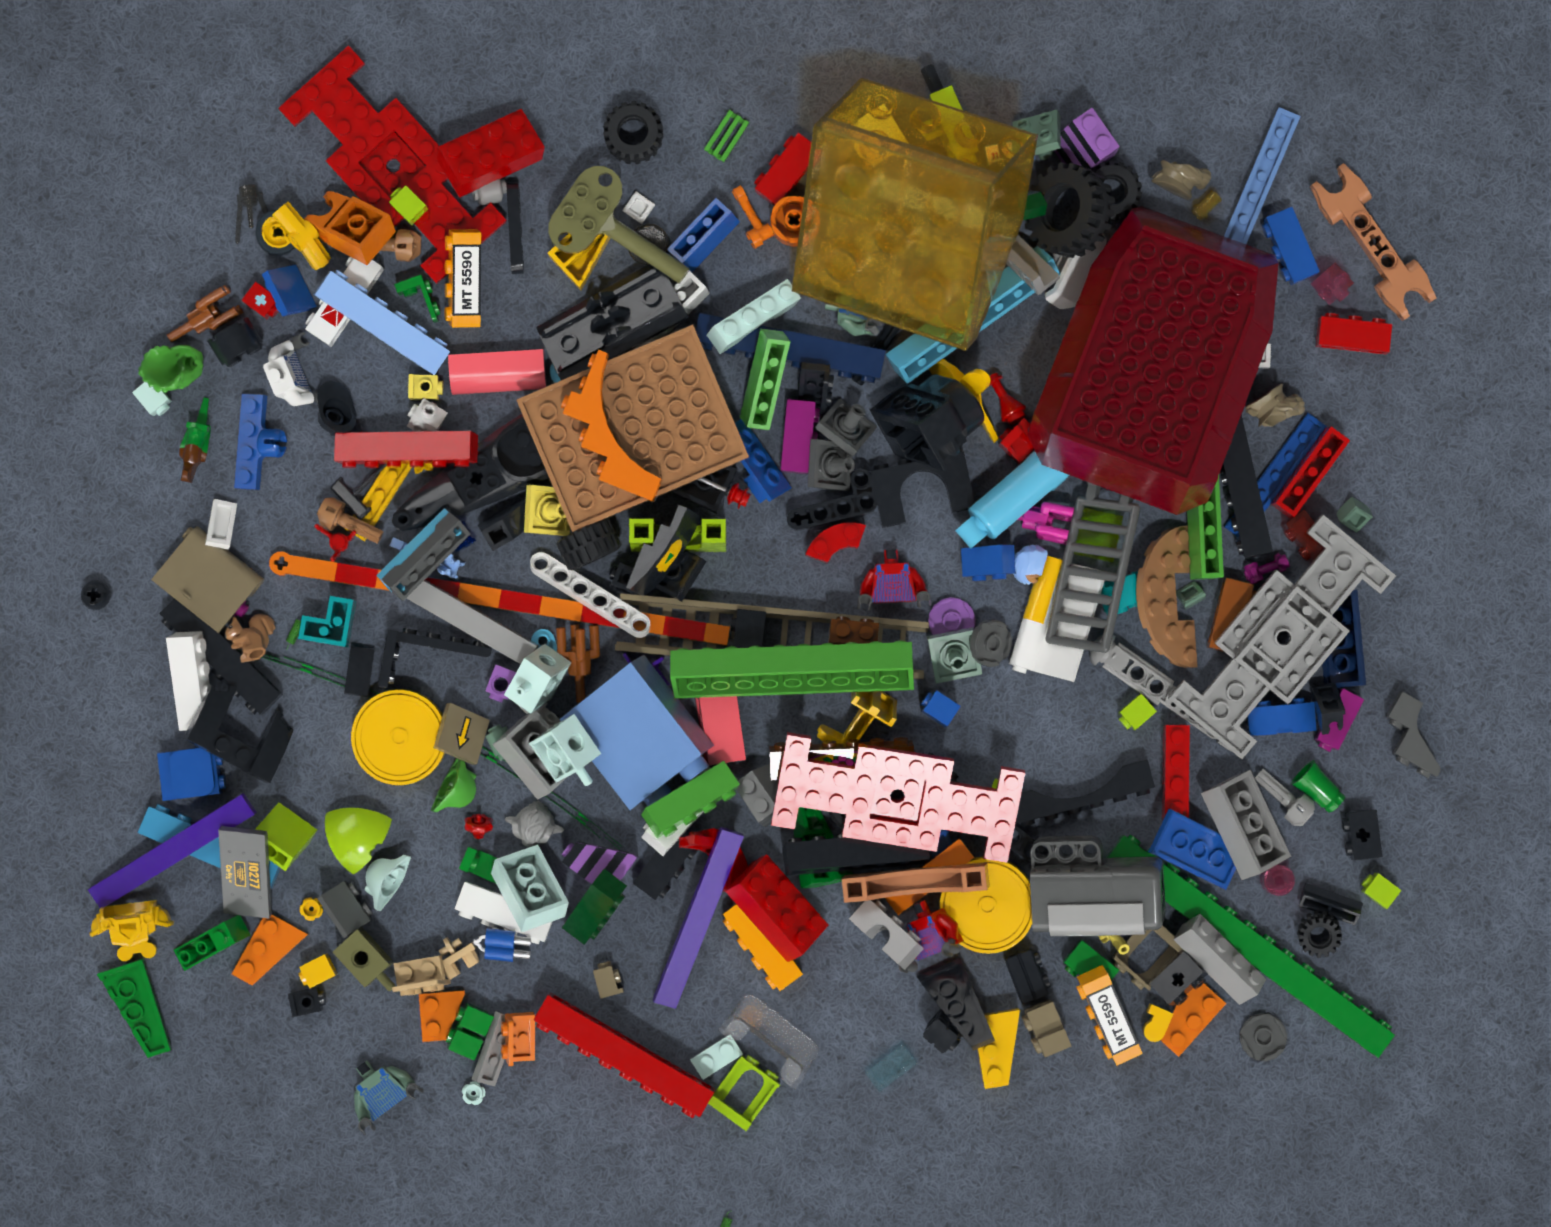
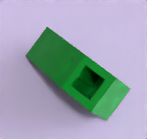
(212, 942)

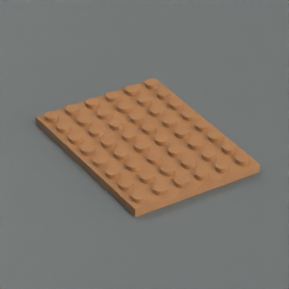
(662, 414)

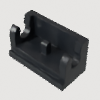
(1328, 706)

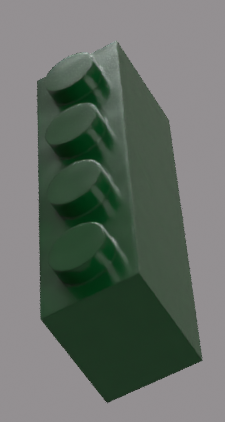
(595, 907)

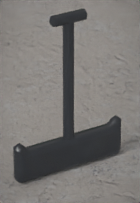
(350, 498)

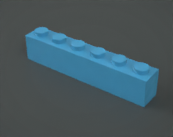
(162, 825)

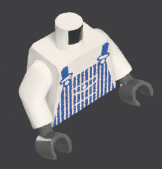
(287, 374)

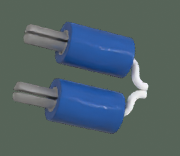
(500, 945)

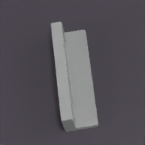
(1031, 266)

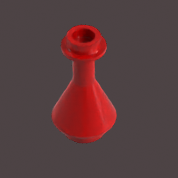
(1010, 408)

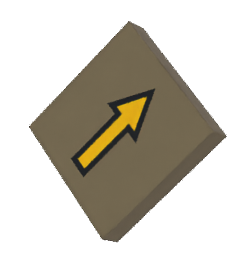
(461, 733)

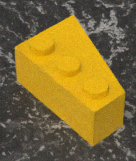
(579, 265)
(997, 1057)

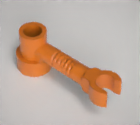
(759, 232)

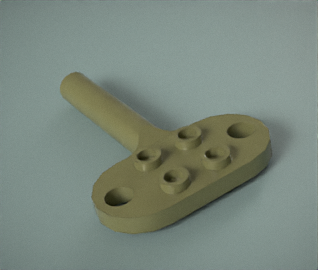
(590, 212)

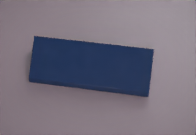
(1346, 662)

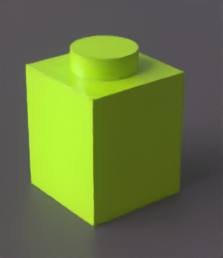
(407, 204)
(1136, 712)
(1380, 890)

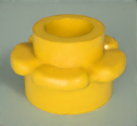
(311, 915)

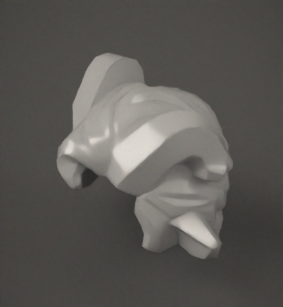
(534, 824)

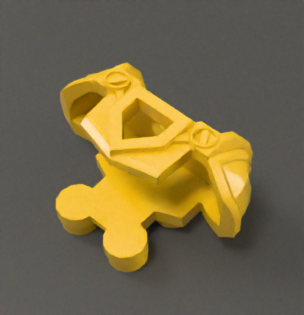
(131, 926)

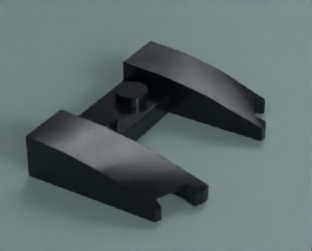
(257, 762)

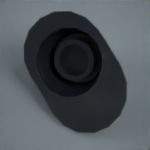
(335, 408)

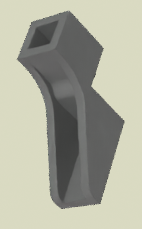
(1411, 746)

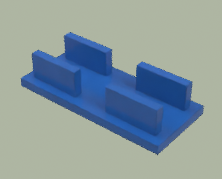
(765, 477)

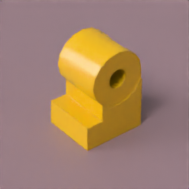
(1157, 1025)

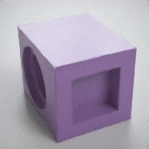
(499, 672)

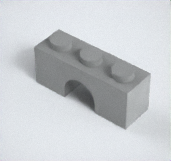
(872, 919)

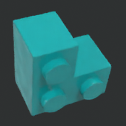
(335, 628)

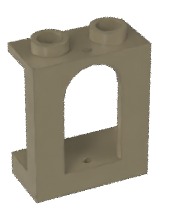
(1144, 979)

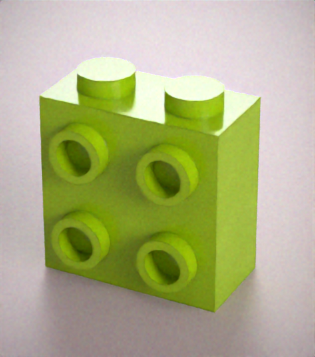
(286, 835)

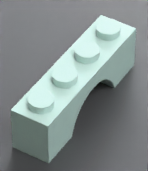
(748, 318)

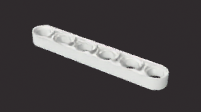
(592, 591)

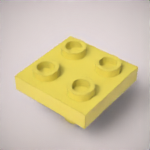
(544, 512)

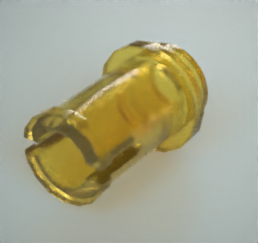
(1206, 205)

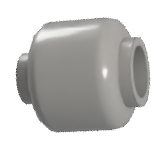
(490, 193)

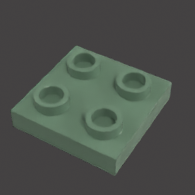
(1047, 128)
(952, 655)

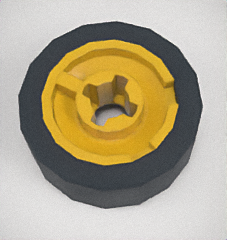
(265, 236)

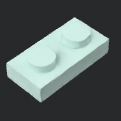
(716, 1057)

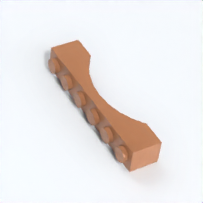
(915, 881)

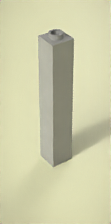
(472, 621)

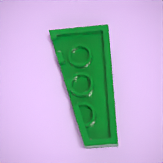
(137, 1003)

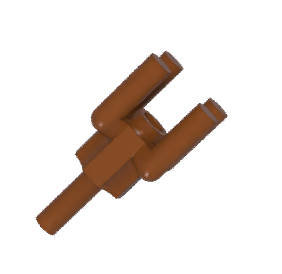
(206, 315)
(579, 654)

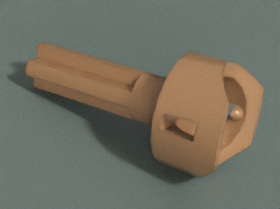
(404, 246)
(332, 513)

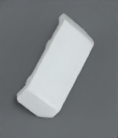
(1072, 277)

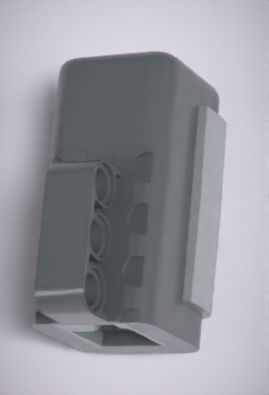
(1093, 893)

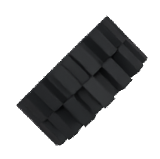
(1321, 947)

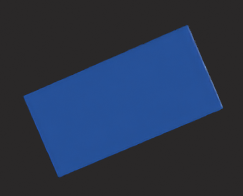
(1193, 849)

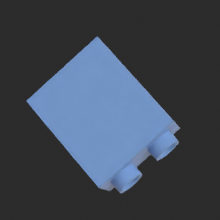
(641, 734)

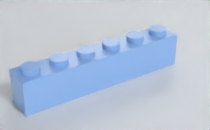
(381, 322)

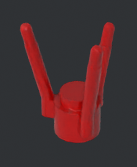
(338, 541)

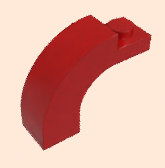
(704, 841)

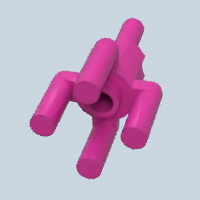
(1042, 520)

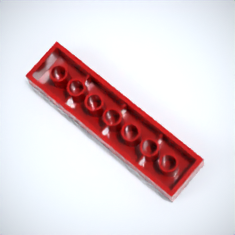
(624, 1054)

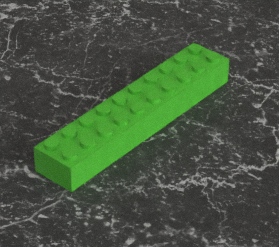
(792, 669)

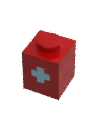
(260, 301)

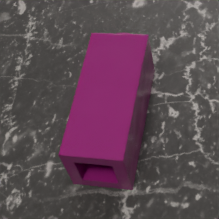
(1335, 737)

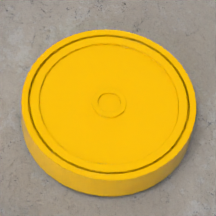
(397, 737)
(992, 917)

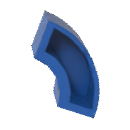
(1282, 718)

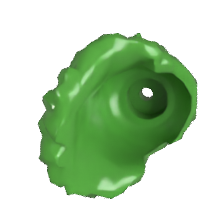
(171, 367)

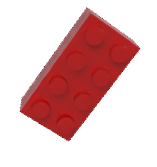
(490, 152)
(777, 908)

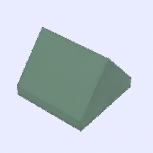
(1190, 595)

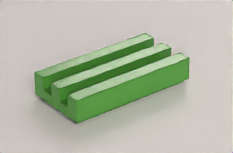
(737, 119)

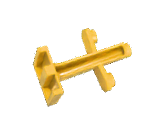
(872, 705)

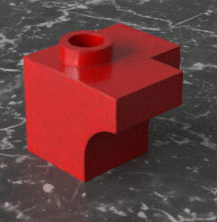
(1016, 441)

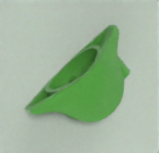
(457, 788)

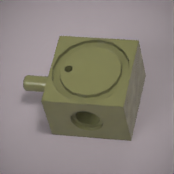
(377, 963)

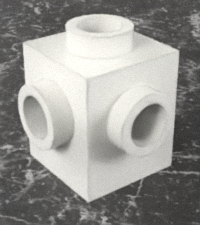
(426, 417)

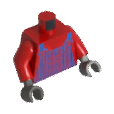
(892, 583)
(936, 931)

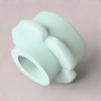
(474, 1099)

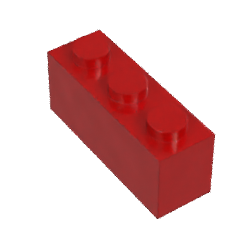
(785, 170)
(1354, 334)

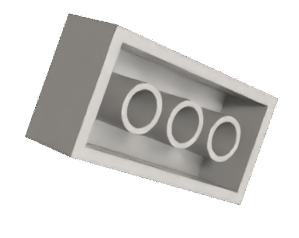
(1246, 825)

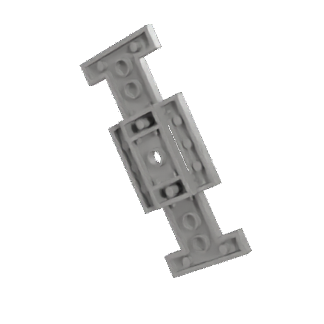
(1302, 612)

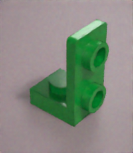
(409, 288)
(478, 863)

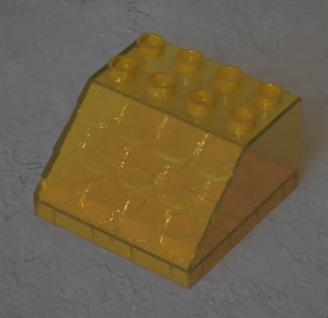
(911, 211)

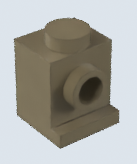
(607, 980)

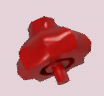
(478, 825)

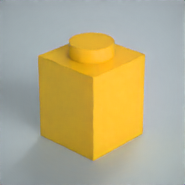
(317, 971)

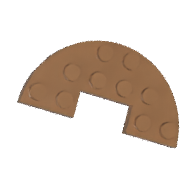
(1158, 597)

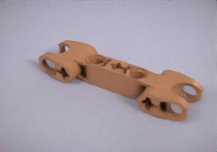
(1397, 278)

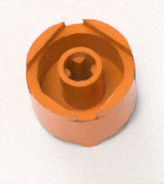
(780, 219)

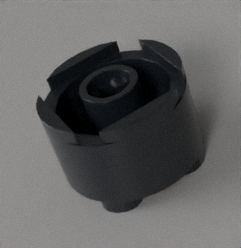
(235, 342)

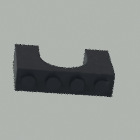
(889, 481)

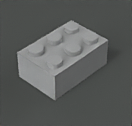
(522, 758)

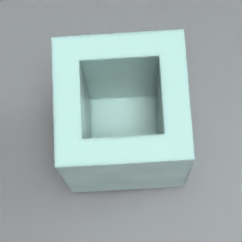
(152, 401)

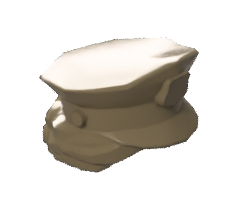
(1181, 178)
(1275, 407)

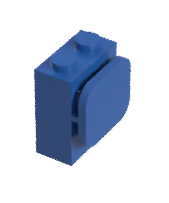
(190, 774)

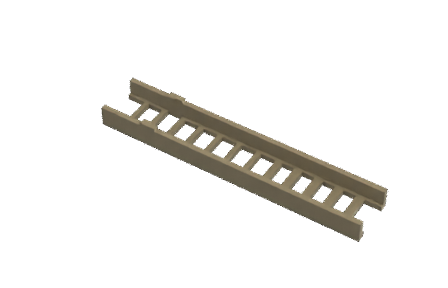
(715, 608)

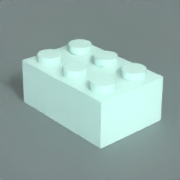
(529, 888)

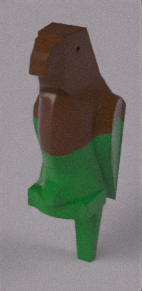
(195, 443)

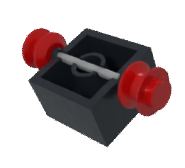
(712, 489)

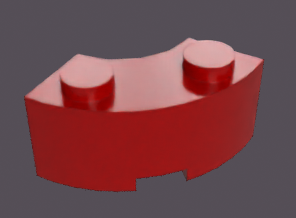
(835, 539)

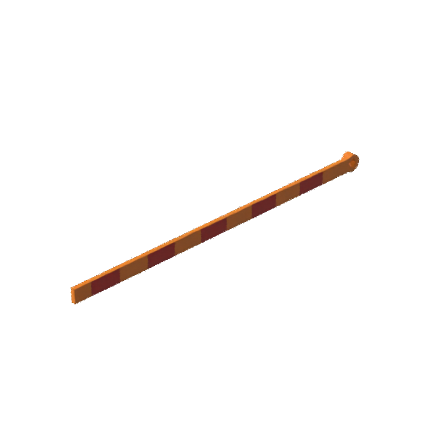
(503, 599)

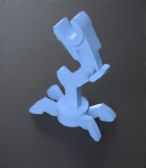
(448, 567)

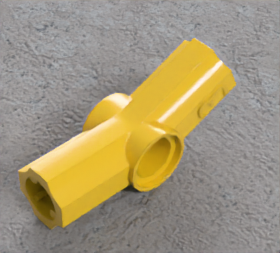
(302, 236)

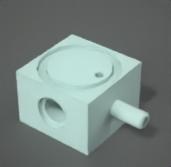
(537, 678)
(566, 750)

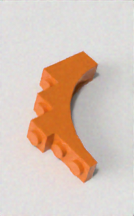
(598, 438)

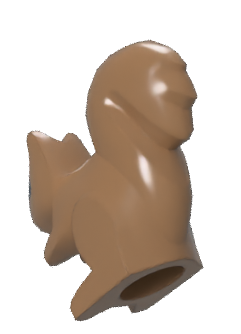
(252, 639)

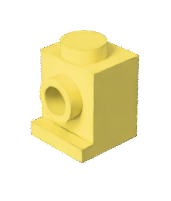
(415, 391)

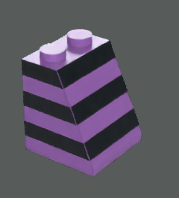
(1086, 141)
(590, 860)

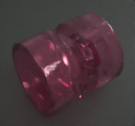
(1277, 880)

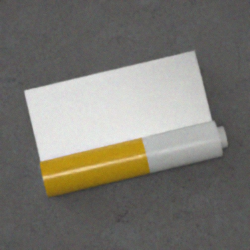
(1031, 649)

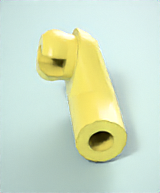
(1118, 942)

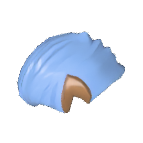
(1030, 563)

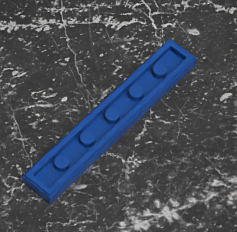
(1286, 462)

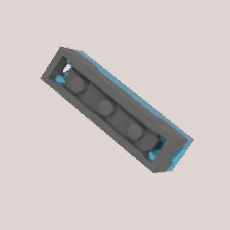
(423, 554)

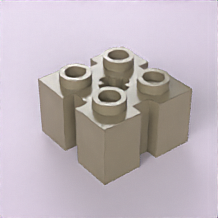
(1047, 1028)

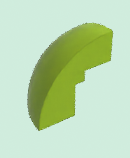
(354, 834)

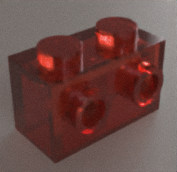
(1296, 531)

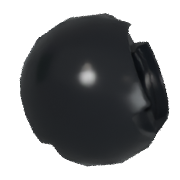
(99, 602)

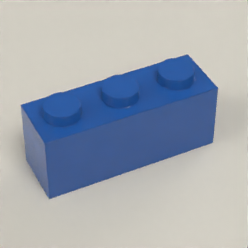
(703, 235)
(1290, 246)
(939, 708)

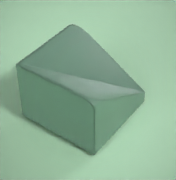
(1354, 514)

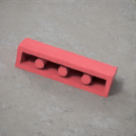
(497, 371)
(722, 725)

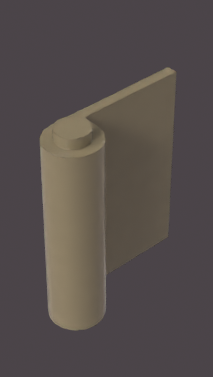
(207, 579)

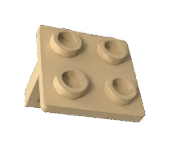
(420, 974)

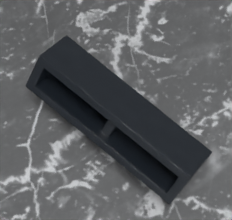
(1332, 903)

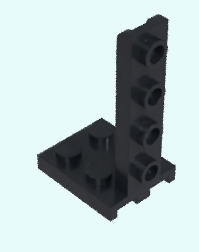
(430, 640)

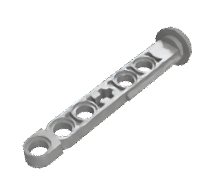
(1117, 659)

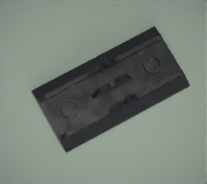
(612, 321)

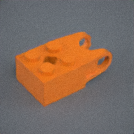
(353, 227)

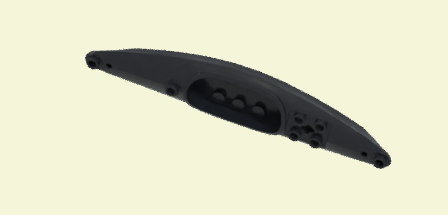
(507, 464)

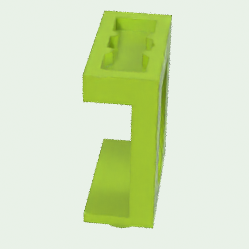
(769, 1086)

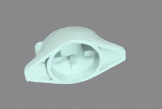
(382, 875)

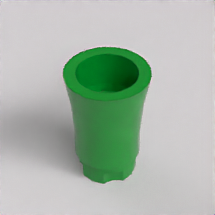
(1318, 787)

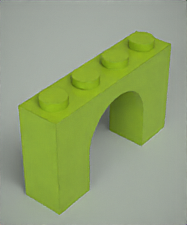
(708, 537)

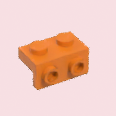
(519, 1037)

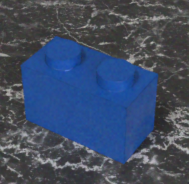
(988, 561)

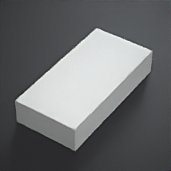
(221, 524)

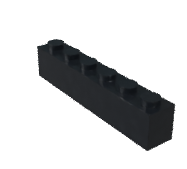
(1245, 497)
(226, 661)
(846, 854)

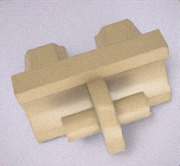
(467, 953)

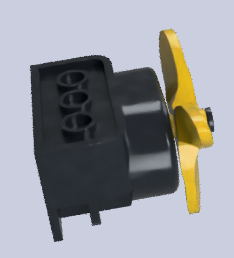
(935, 417)

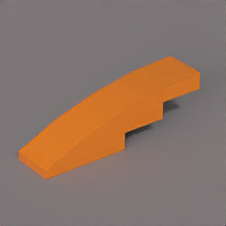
(953, 855)

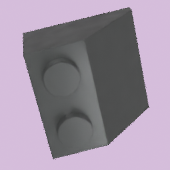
(759, 793)
(345, 908)

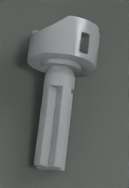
(1286, 798)

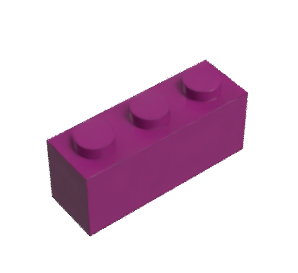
(797, 435)

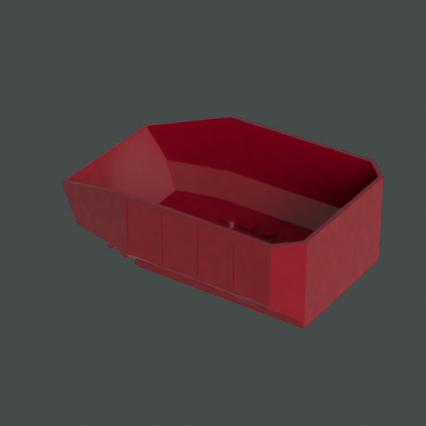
(1157, 362)

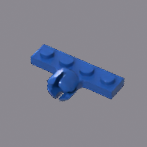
(255, 442)

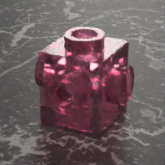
(1333, 284)

